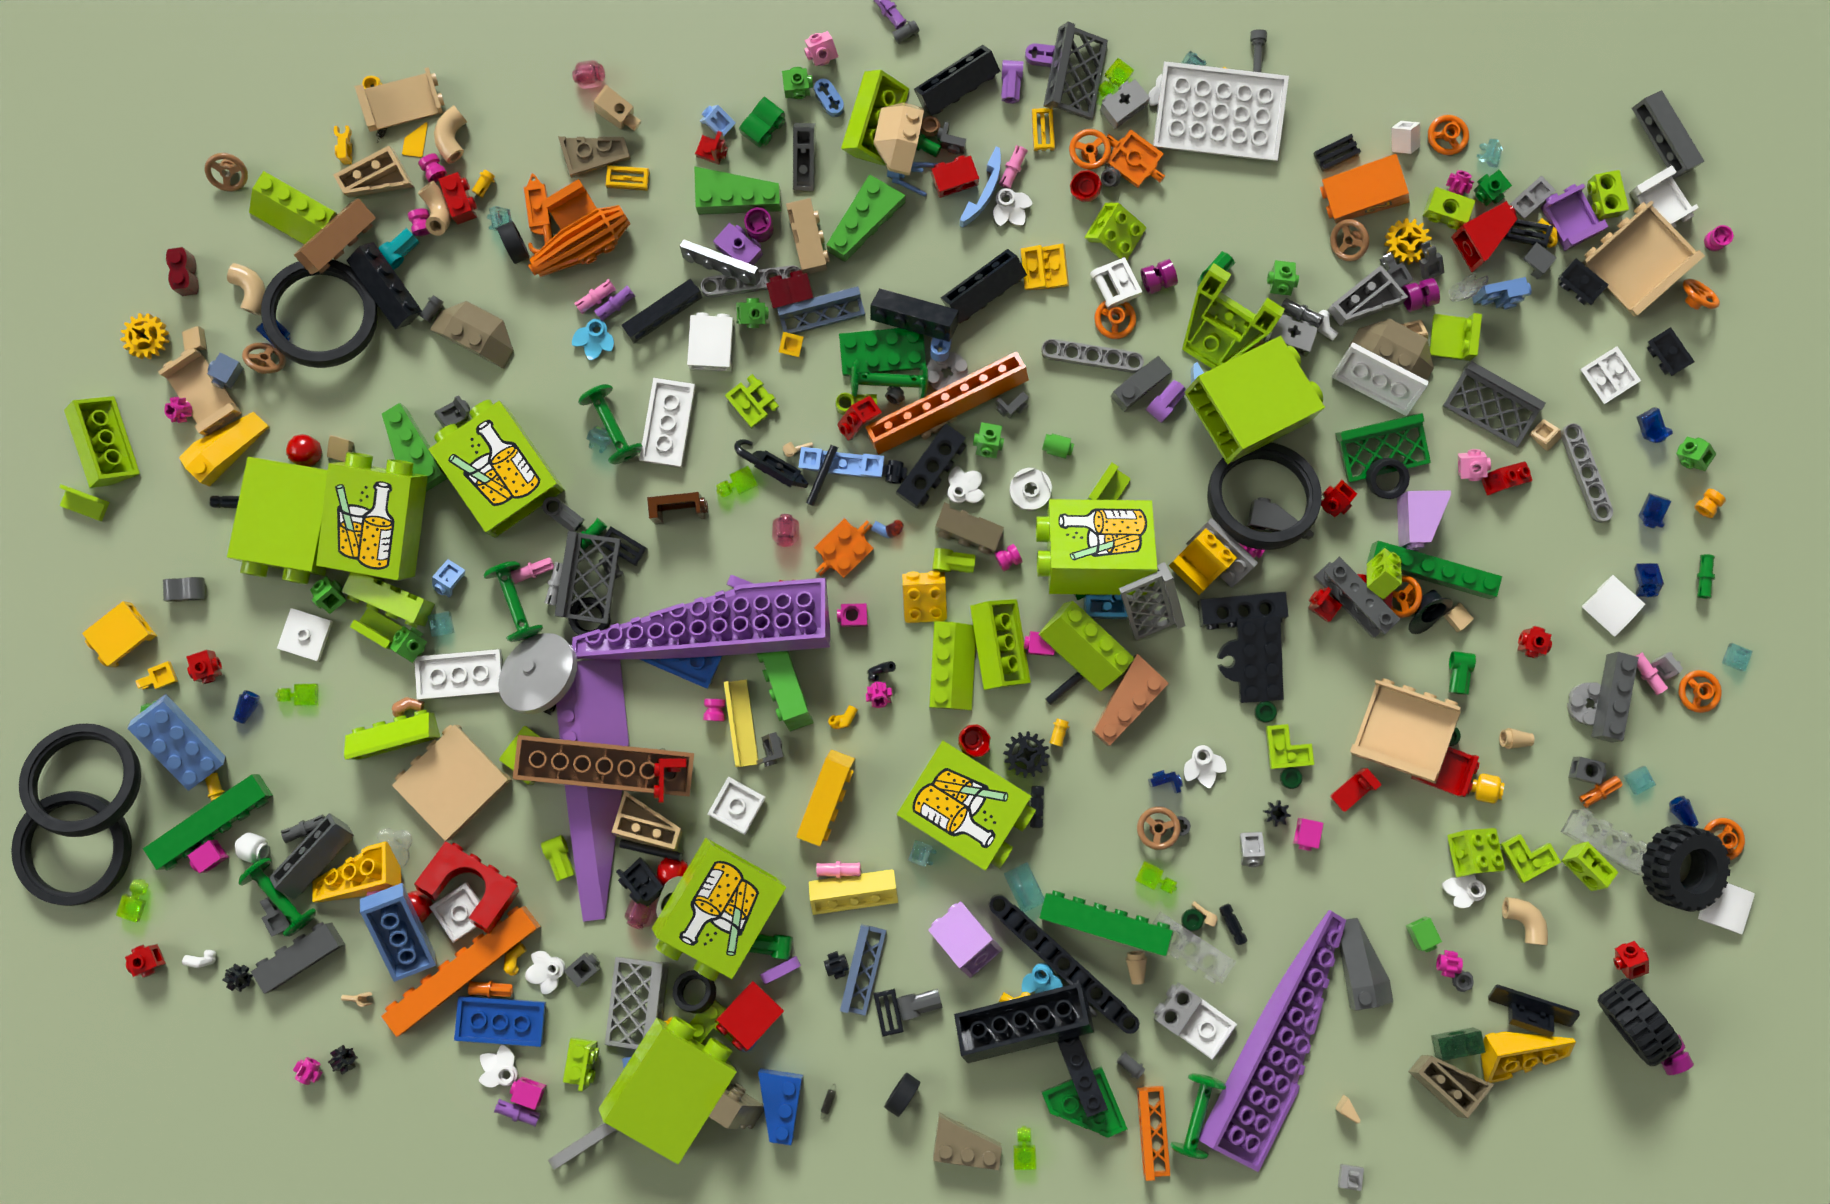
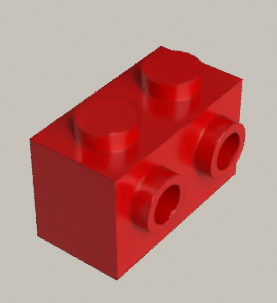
(954, 176)
(457, 198)

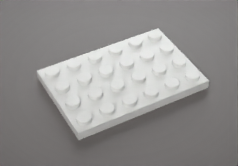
(1220, 111)

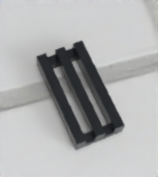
(1352, 144)
(1527, 240)
(639, 555)
(900, 1027)

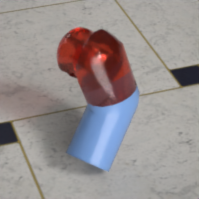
(890, 530)

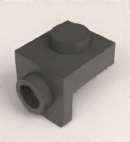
(949, 142)
(1017, 405)
(453, 413)
(772, 746)

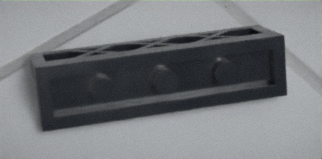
(662, 310)

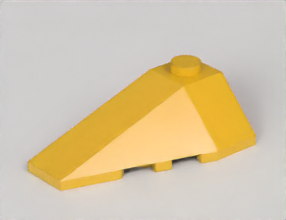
(219, 450)
(367, 872)
(1518, 1051)

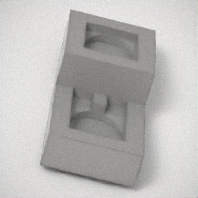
(1532, 197)

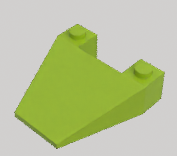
(1220, 326)

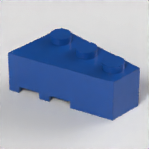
(780, 1102)

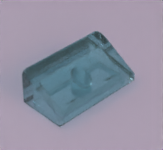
(1024, 887)

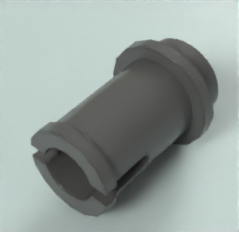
(906, 31)
(431, 308)
(1131, 1065)

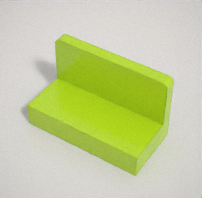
(1110, 484)
(83, 503)
(376, 627)

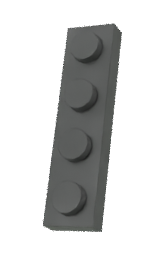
(726, 265)

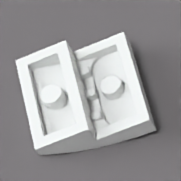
(1610, 375)
(1613, 605)
(1730, 909)

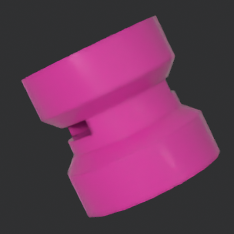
(432, 168)
(418, 218)
(1722, 234)
(1007, 558)
(714, 710)

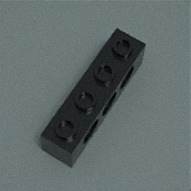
(946, 437)
(1208, 608)
(1083, 1077)

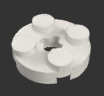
(1035, 478)

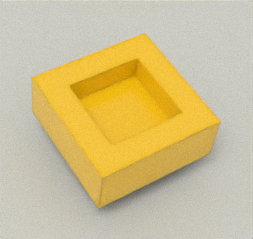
(791, 344)

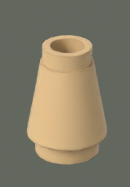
(1514, 738)
(1136, 965)

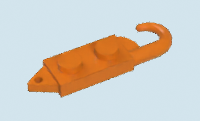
(537, 213)

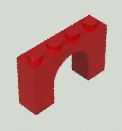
(451, 862)

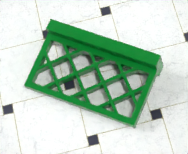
(1379, 429)

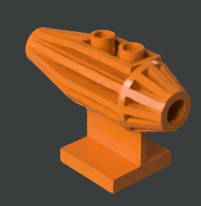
(583, 231)

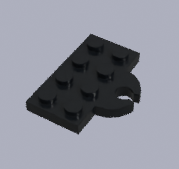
(1255, 658)

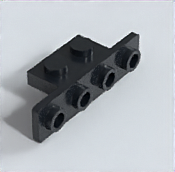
(1533, 1012)

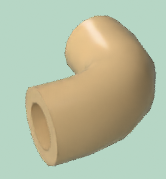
(445, 134)
(439, 212)
(251, 284)
(1529, 916)

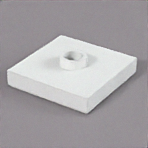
(305, 634)
(736, 805)
(454, 911)
(1207, 1029)

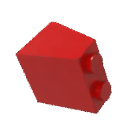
(1482, 235)

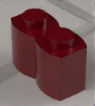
(182, 271)
(789, 289)

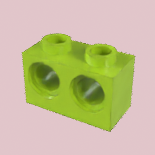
(1614, 195)
(1384, 573)
(1589, 866)

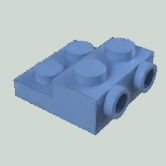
(1504, 294)

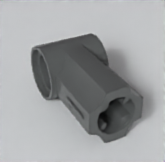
(564, 515)
(914, 1005)

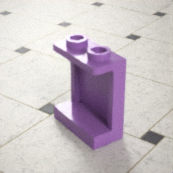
(1572, 217)

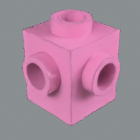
(820, 48)
(1473, 465)

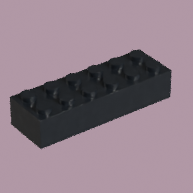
(1023, 1023)

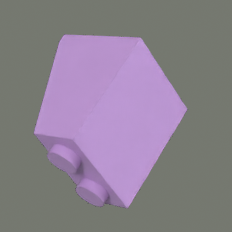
(1419, 517)
(964, 939)

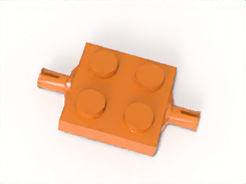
(1135, 158)
(843, 548)

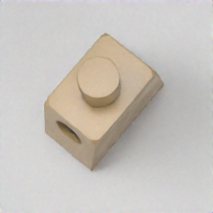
(608, 105)

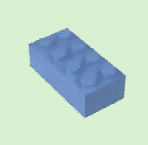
(176, 742)
(397, 932)

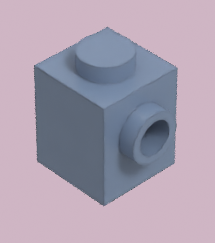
(224, 371)

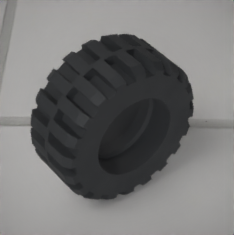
(1707, 869)
(1639, 1022)

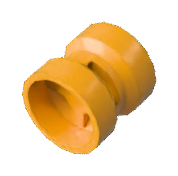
(1710, 503)

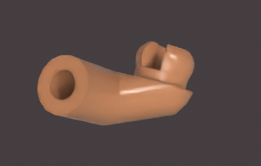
(406, 703)

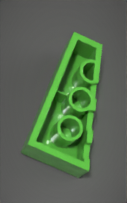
(731, 193)
(867, 212)
(410, 444)
(785, 689)

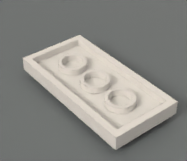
(1379, 379)
(667, 422)
(458, 674)

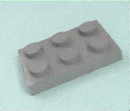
(1244, 561)

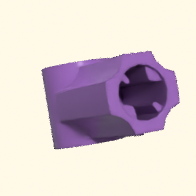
(1012, 76)
(1163, 405)

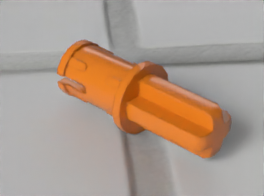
(1600, 791)
(490, 989)

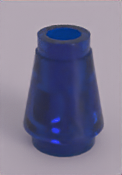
(245, 706)
(1683, 811)

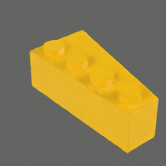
(825, 797)

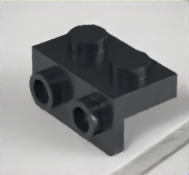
(1582, 281)
(1670, 352)
(641, 881)

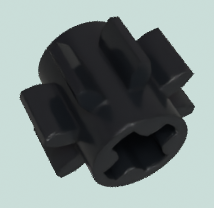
(894, 472)
(1282, 809)
(836, 965)
(237, 977)
(342, 1059)

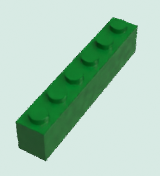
(1442, 571)
(207, 822)
(1107, 924)

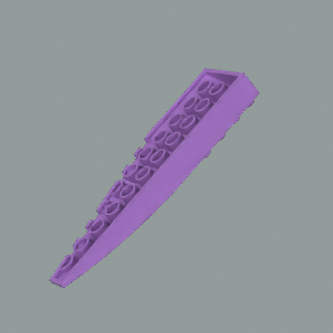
(728, 623)
(595, 714)
(1272, 1060)

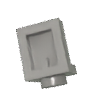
(1252, 849)

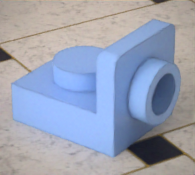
(717, 119)
(447, 577)

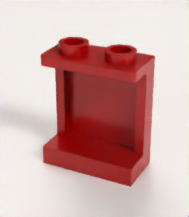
(1455, 773)
(748, 1017)

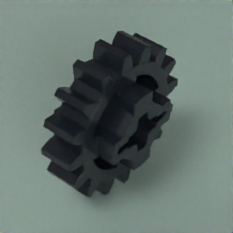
(1029, 764)

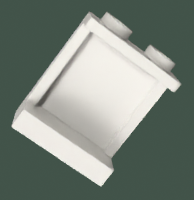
(1666, 197)
(710, 342)

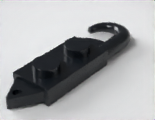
(771, 465)

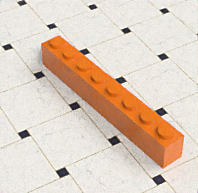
(947, 403)
(460, 971)

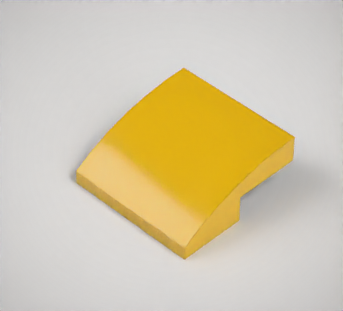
(1045, 267)

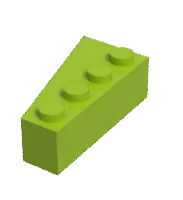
(388, 598)

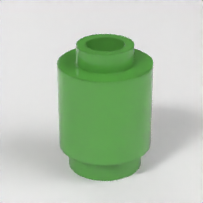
(1058, 445)

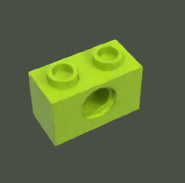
(1460, 206)

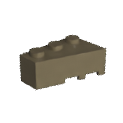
(968, 529)
(1453, 1087)
(737, 1109)
(964, 1146)

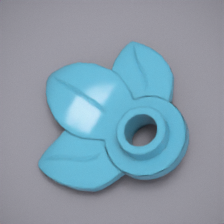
(593, 342)
(1037, 982)

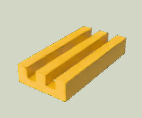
(1043, 146)
(622, 185)

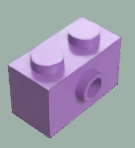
(736, 245)

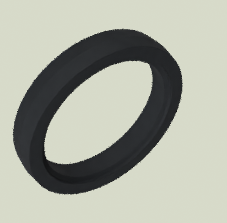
(318, 359)
(1267, 540)
(47, 748)
(36, 885)

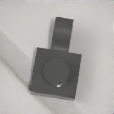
(1432, 264)
(1397, 272)
(275, 919)

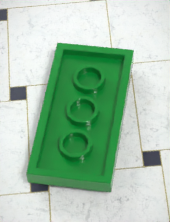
(882, 350)

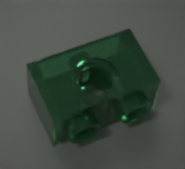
(1458, 1044)

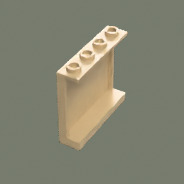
(1642, 258)
(1406, 730)
(450, 782)

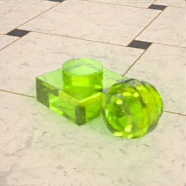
(1117, 74)
(741, 480)
(303, 694)
(1150, 876)
(131, 905)
(1024, 1154)

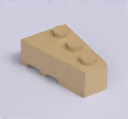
(374, 174)
(807, 237)
(643, 825)

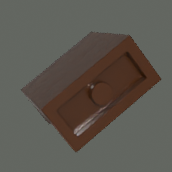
(674, 502)

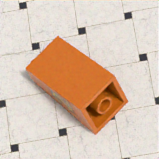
(1365, 189)

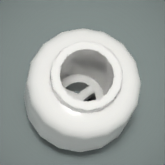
(251, 847)

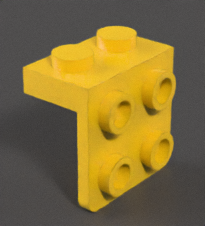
(924, 596)

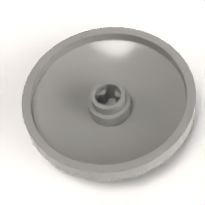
(537, 673)

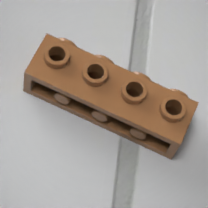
(335, 236)

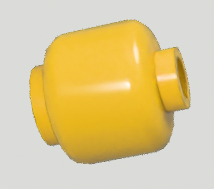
(1488, 788)

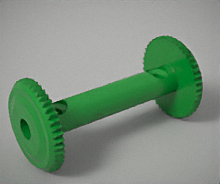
(892, 380)
(593, 396)
(513, 601)
(298, 920)
(1190, 1145)

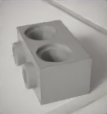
(1182, 1011)

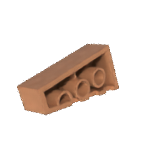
(1133, 694)

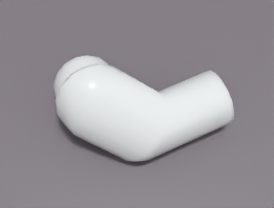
(1325, 328)
(198, 962)

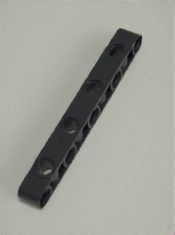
(1075, 973)

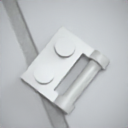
(1122, 279)

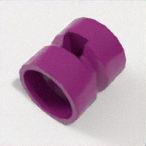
(758, 224)
(1160, 276)
(1421, 294)
(1678, 1062)

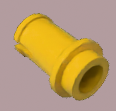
(483, 183)
(1059, 732)
(213, 786)

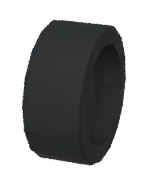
(513, 242)
(1403, 479)
(576, 607)
(679, 987)
(902, 1094)

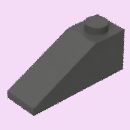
(804, 156)
(1140, 383)
(1271, 517)

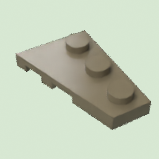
(590, 154)

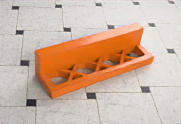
(1146, 1135)

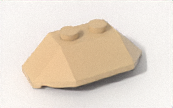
(898, 136)

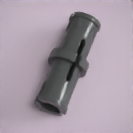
(1302, 313)
(302, 829)

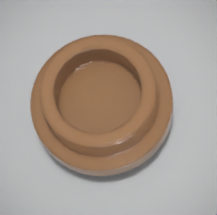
(930, 126)

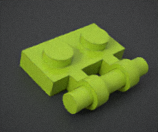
(745, 403)

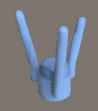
(896, 176)

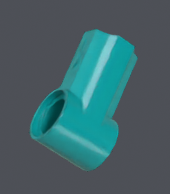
(398, 248)

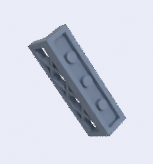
(819, 303)
(854, 969)

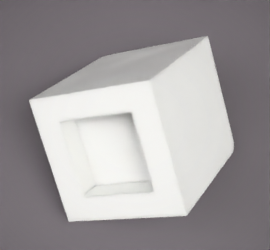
(1405, 137)

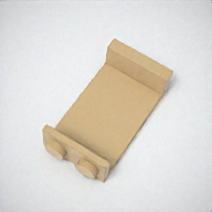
(400, 101)
(210, 404)

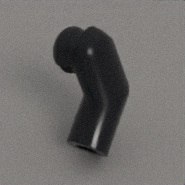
(885, 667)

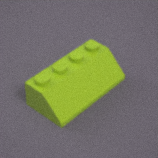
(875, 92)
(288, 208)
(101, 441)
(1000, 643)
(1086, 645)
(952, 666)
(391, 736)

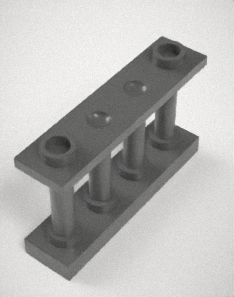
(1356, 598)

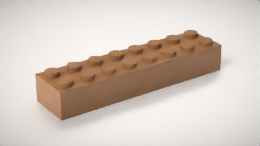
(598, 765)

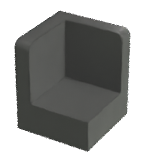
(1539, 259)

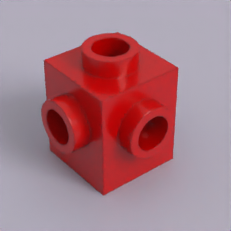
(1338, 499)
(1528, 644)
(204, 666)
(144, 960)
(1631, 960)

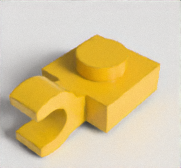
(343, 149)
(159, 676)

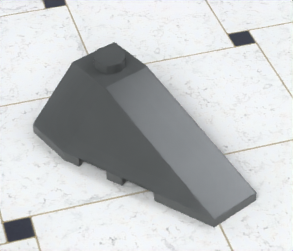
(1363, 972)

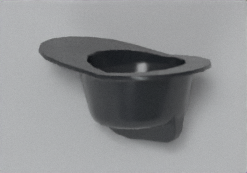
(1429, 612)

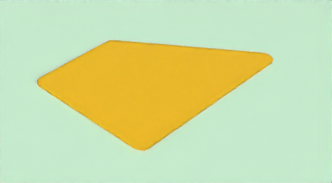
(415, 141)

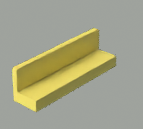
(741, 723)
(853, 892)

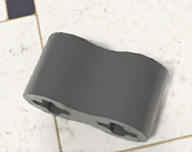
(183, 589)

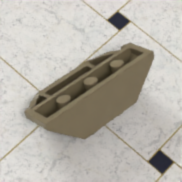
(475, 331)
(1397, 345)

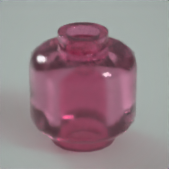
(588, 74)
(785, 530)
(639, 915)

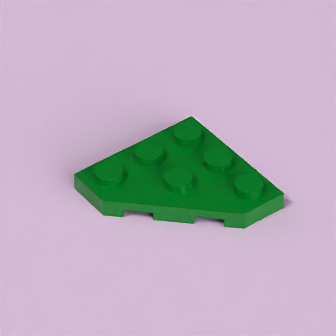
(1065, 1103)

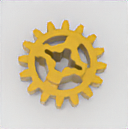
(1402, 248)
(152, 329)

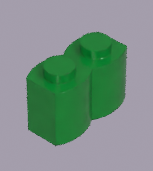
(762, 122)

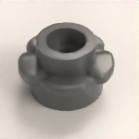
(1105, 177)
(895, 395)
(1467, 985)

